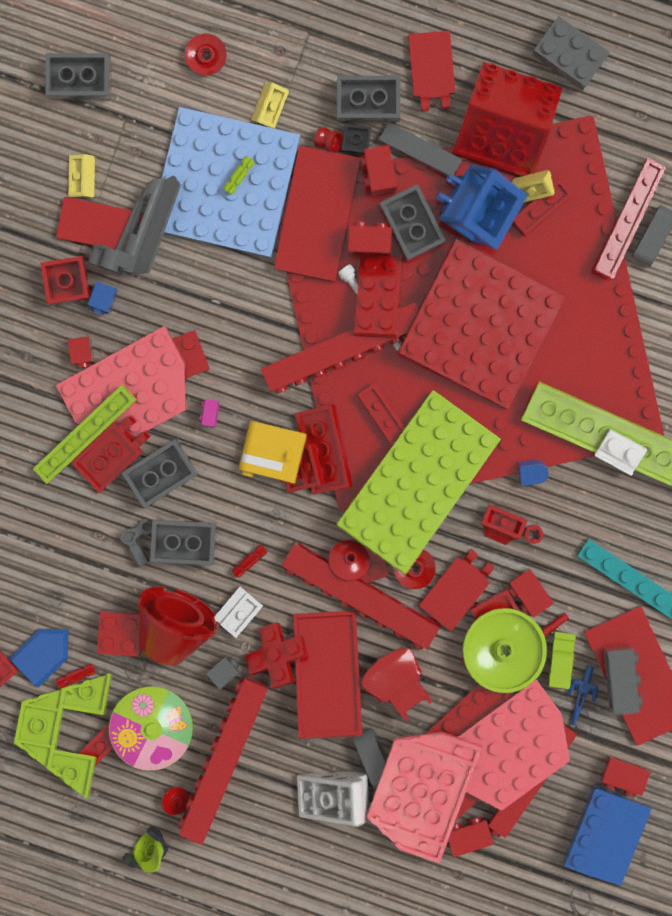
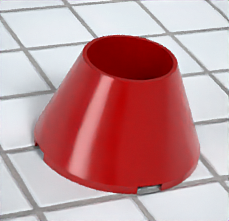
(173, 624)

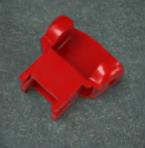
(396, 680)

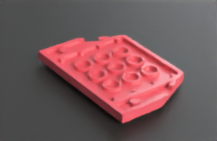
(147, 368)
(520, 747)
(423, 791)

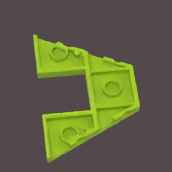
(41, 723)

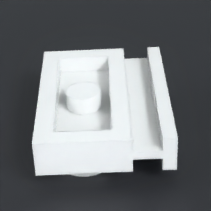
(620, 451)
(238, 612)

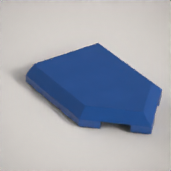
(42, 654)

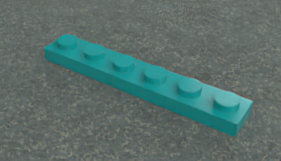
(627, 577)

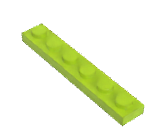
(84, 434)

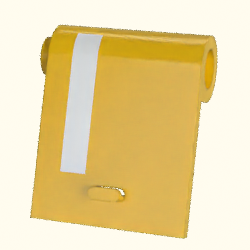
(272, 452)

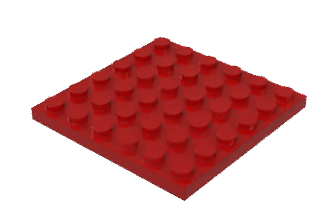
(481, 324)

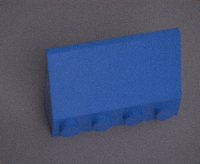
(606, 835)

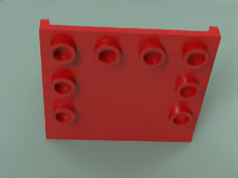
(508, 120)

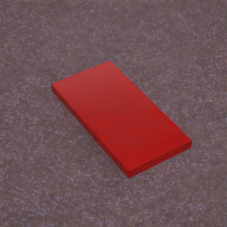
(317, 213)
(655, 674)
(328, 676)

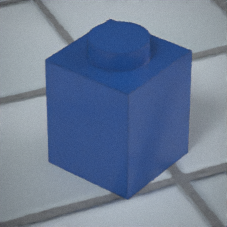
(102, 298)

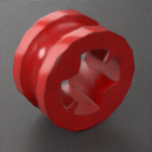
(532, 527)

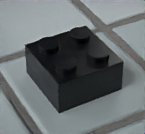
(356, 138)

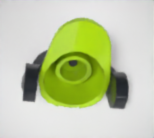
(148, 851)

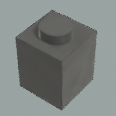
(223, 671)

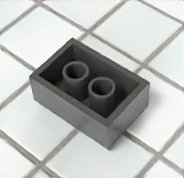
(570, 53)
(78, 76)
(368, 98)
(412, 223)
(160, 473)
(183, 542)
(622, 680)

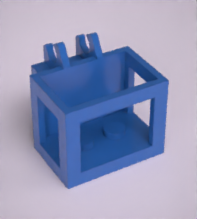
(481, 205)

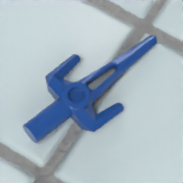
(584, 686)

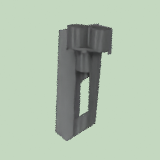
(140, 244)

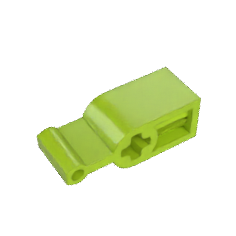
(561, 660)

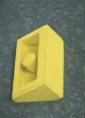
(270, 105)
(81, 176)
(535, 185)

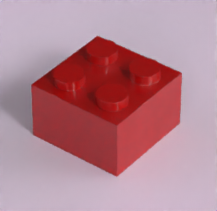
(379, 170)
(369, 240)
(65, 280)
(119, 633)

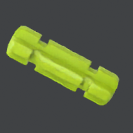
(238, 175)

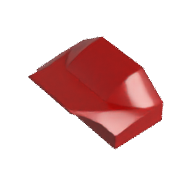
(502, 525)

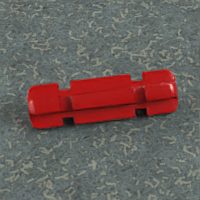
(249, 561)
(75, 676)

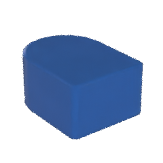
(532, 472)

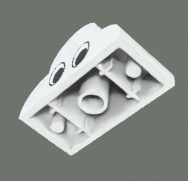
(334, 797)

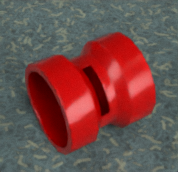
(328, 139)

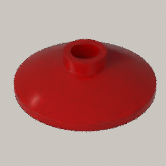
(198, 46)
(346, 569)
(423, 576)

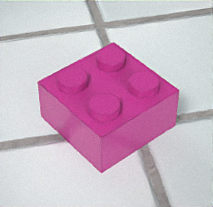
(210, 412)

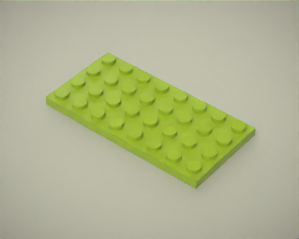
(418, 482)

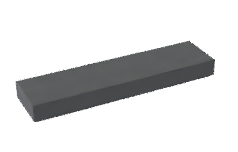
(420, 150)

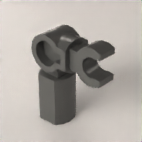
(130, 537)

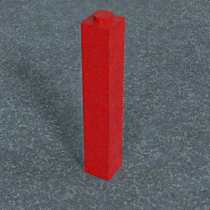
(503, 821)

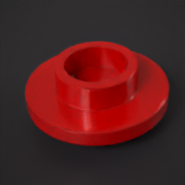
(175, 800)

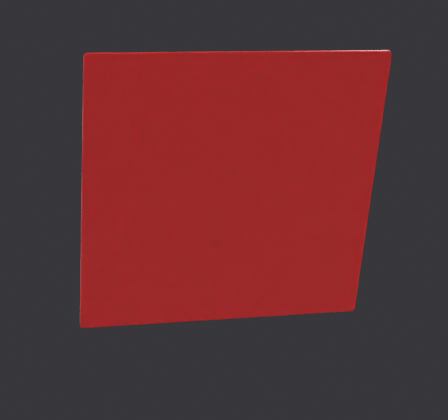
(588, 352)

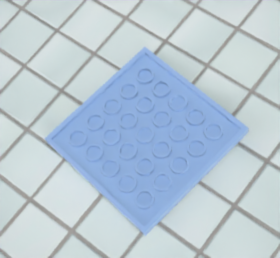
(203, 158)

